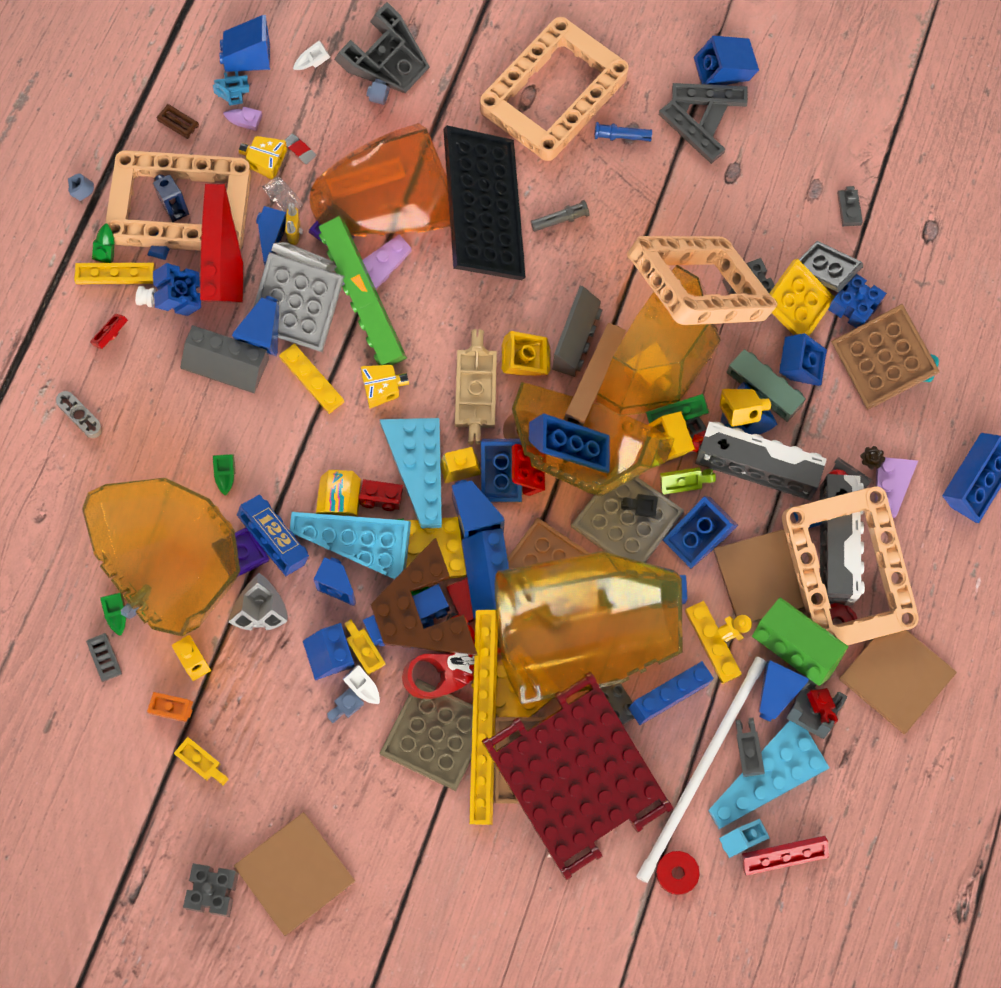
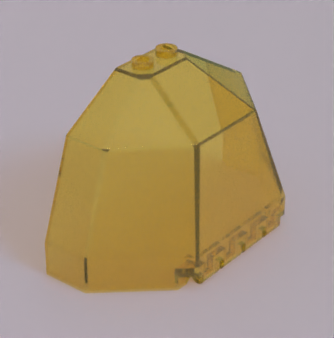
(658, 356)
(633, 444)
(163, 549)

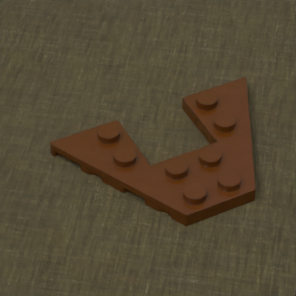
(399, 617)

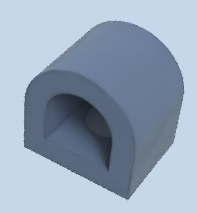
(378, 92)
(80, 186)

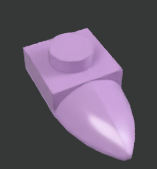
(245, 117)

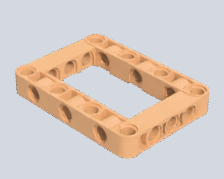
(580, 111)
(179, 166)
(655, 254)
(887, 554)

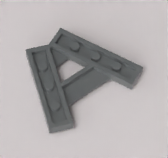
(717, 98)

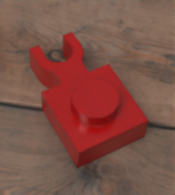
(822, 702)

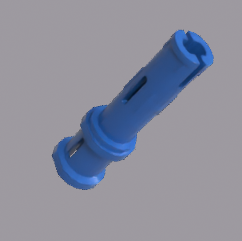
(613, 132)

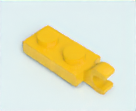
(364, 648)
(200, 761)

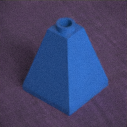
(261, 326)
(778, 689)

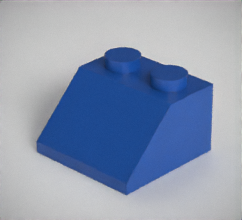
(803, 359)
(333, 581)
(328, 651)

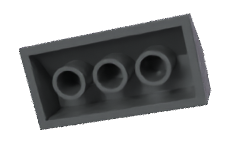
(577, 332)
(224, 359)

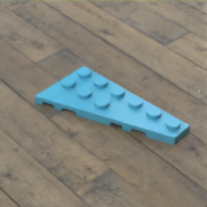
(417, 457)
(368, 541)
(787, 763)

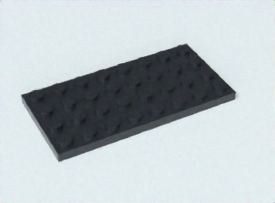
(483, 203)

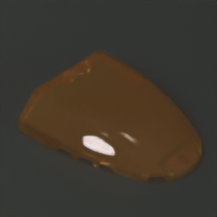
(385, 186)

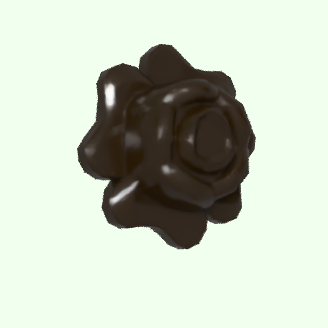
(872, 457)

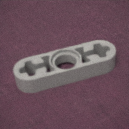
(80, 423)

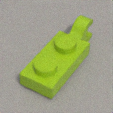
(685, 480)

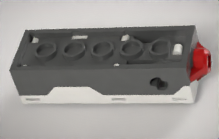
(759, 460)
(841, 544)

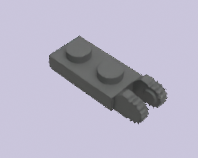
(749, 750)

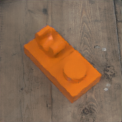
(170, 707)

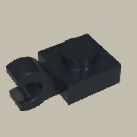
(643, 505)

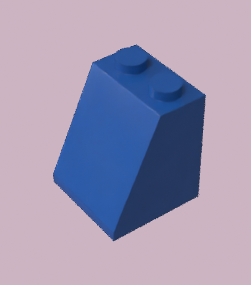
(246, 46)
(726, 61)
(474, 509)

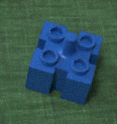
(176, 289)
(857, 301)

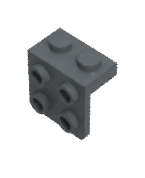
(619, 701)

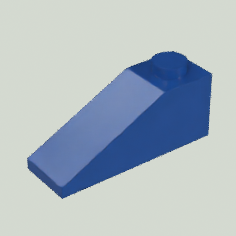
(271, 229)

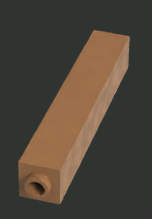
(594, 375)

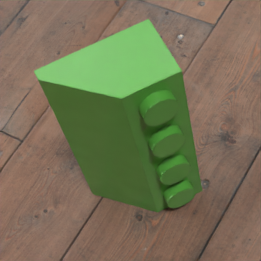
(800, 641)

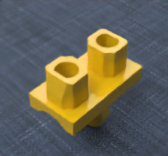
(735, 628)

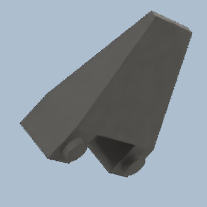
(391, 58)

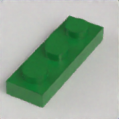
(690, 409)

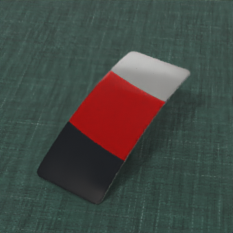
(299, 148)

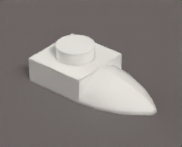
(312, 57)
(362, 685)

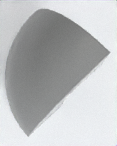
(259, 606)

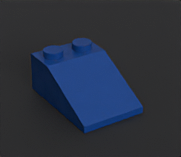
(497, 471)
(700, 531)

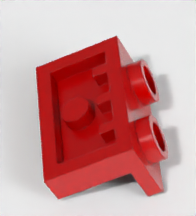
(381, 495)

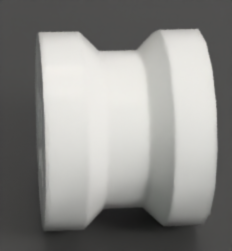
(145, 296)

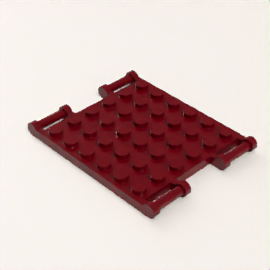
(577, 775)

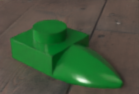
(104, 245)
(224, 471)
(112, 608)

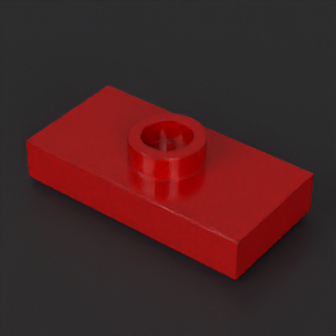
(109, 331)

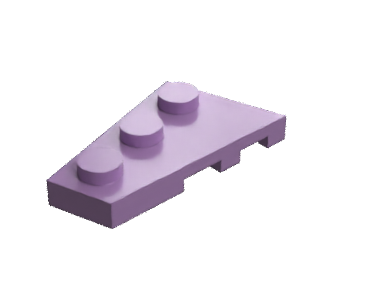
(895, 478)

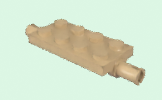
(475, 388)

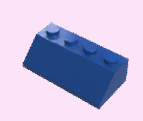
(570, 442)
(976, 479)
(483, 557)

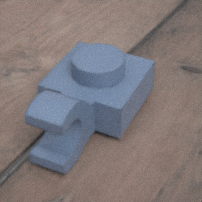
(346, 704)

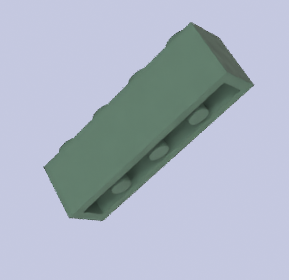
(760, 377)

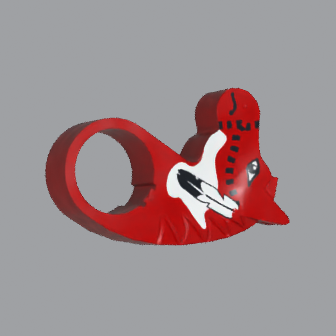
(454, 668)

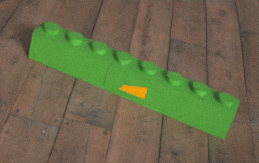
(362, 292)

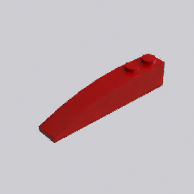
(220, 252)

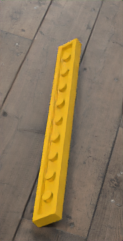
(483, 717)

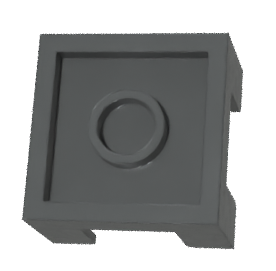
(804, 716)

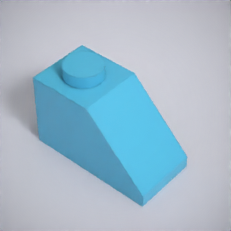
(744, 838)

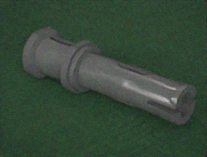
(568, 214)

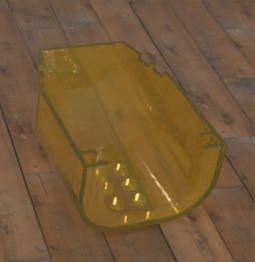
(585, 617)

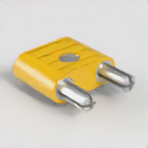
(293, 225)

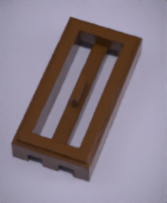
(189, 129)

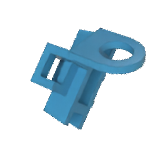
(223, 90)

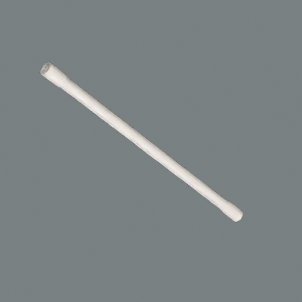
(651, 862)

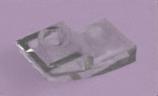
(281, 193)

